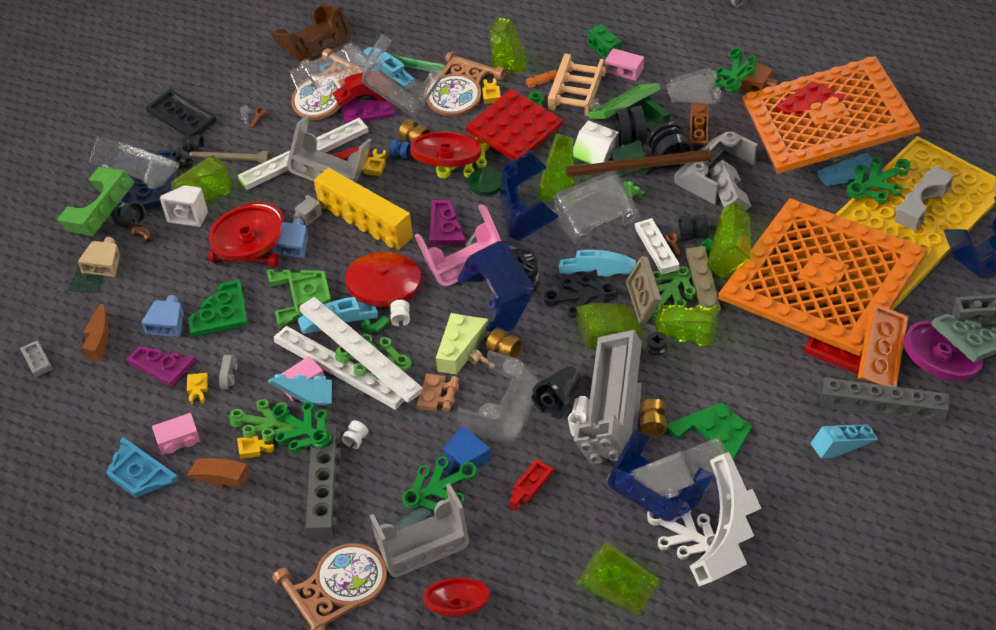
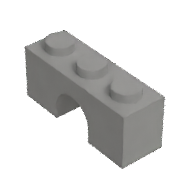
(727, 189)

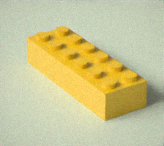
(363, 209)

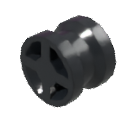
(653, 346)

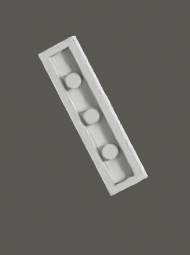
(657, 246)

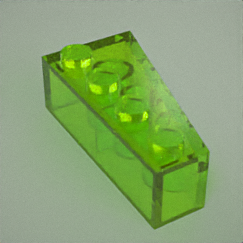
(554, 176)
(731, 241)

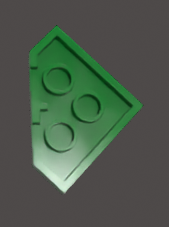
(221, 311)

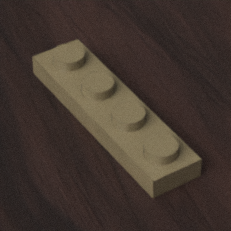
(702, 277)

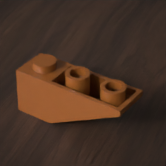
(699, 124)

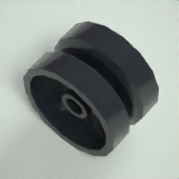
(630, 125)

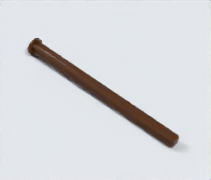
(638, 163)

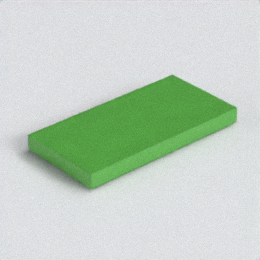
(624, 100)

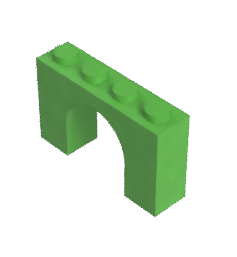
(87, 220)

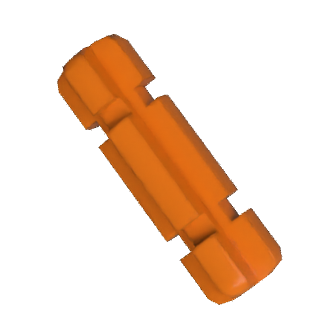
(541, 79)

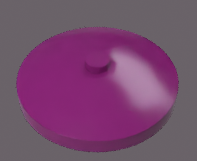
(937, 354)

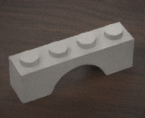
(933, 184)

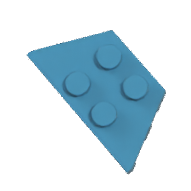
(138, 471)

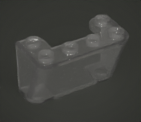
(695, 88)
(592, 205)

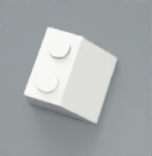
(595, 143)
(185, 206)

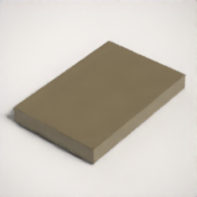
(643, 290)

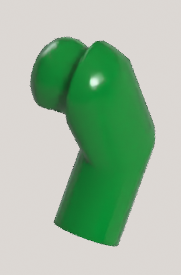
(368, 327)

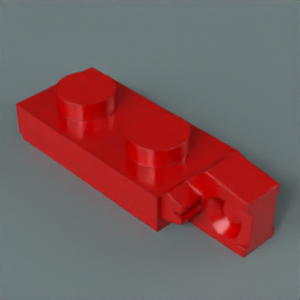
(530, 484)

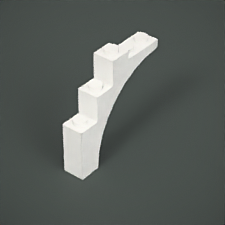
(733, 528)

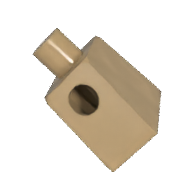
(100, 258)

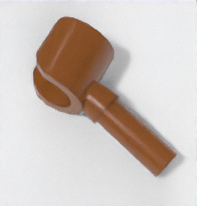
(258, 110)
(673, 243)

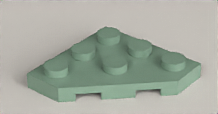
(967, 336)

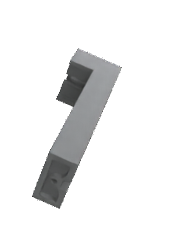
(611, 398)

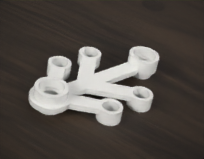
(686, 534)

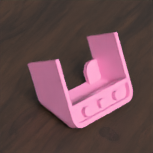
(448, 268)

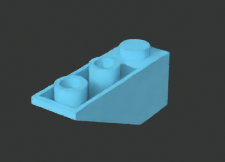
(313, 390)
(840, 439)

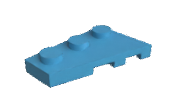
(845, 170)

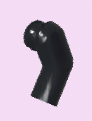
(183, 161)

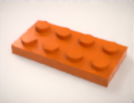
(882, 346)

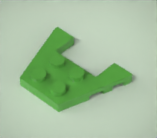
(303, 288)

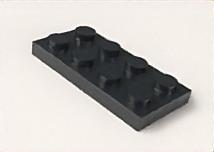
(181, 113)

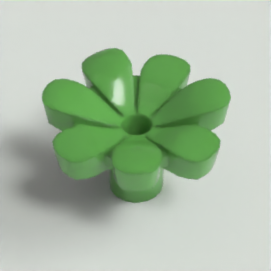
(633, 190)

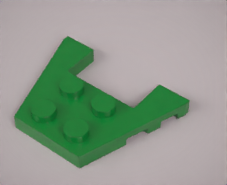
(714, 423)

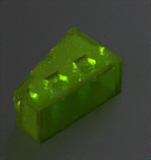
(505, 46)
(688, 324)

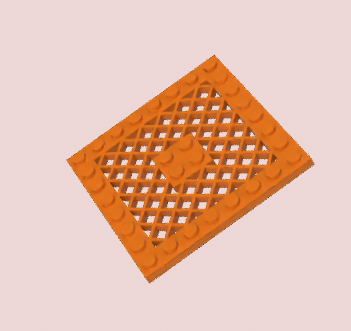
(831, 115)
(822, 274)

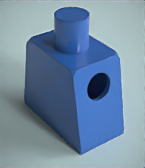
(465, 448)

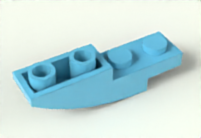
(393, 68)
(605, 262)
(346, 309)

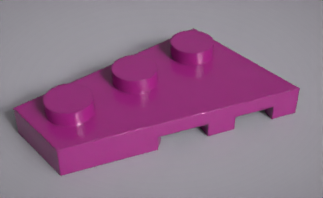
(367, 110)
(444, 225)
(160, 365)

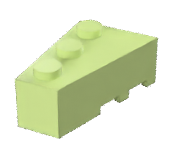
(460, 338)

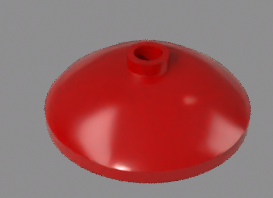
(456, 597)

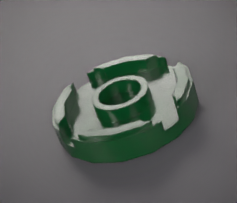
(485, 181)

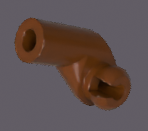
(145, 232)

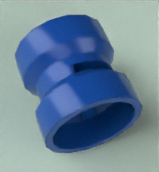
(399, 149)

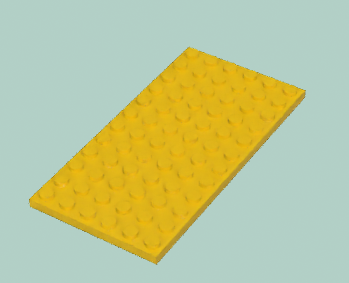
(960, 208)

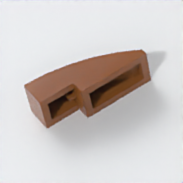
(96, 335)
(220, 472)

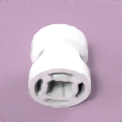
(399, 310)
(355, 433)

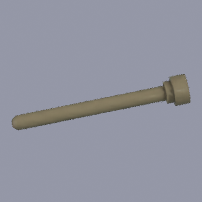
(260, 157)

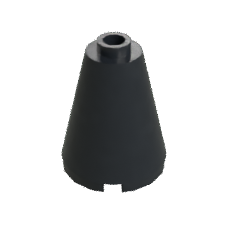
(556, 391)

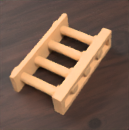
(563, 76)

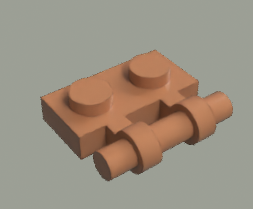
(432, 391)

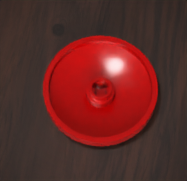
(445, 149)
(245, 233)
(383, 278)

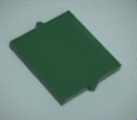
(628, 151)
(85, 282)

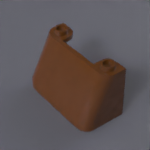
(327, 32)

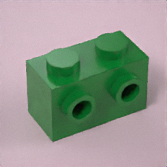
(603, 40)

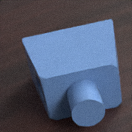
(293, 239)
(164, 318)

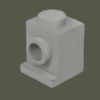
(308, 210)

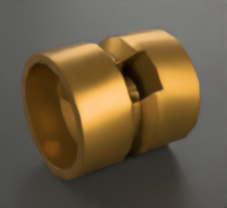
(410, 130)
(502, 343)
(653, 417)

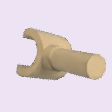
(476, 356)

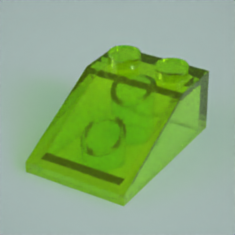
(208, 175)
(605, 319)
(618, 579)

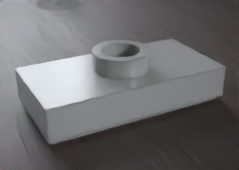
(36, 358)

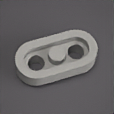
(226, 376)

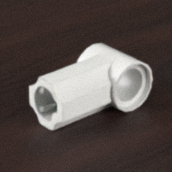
(579, 413)

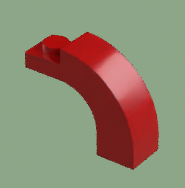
(353, 88)

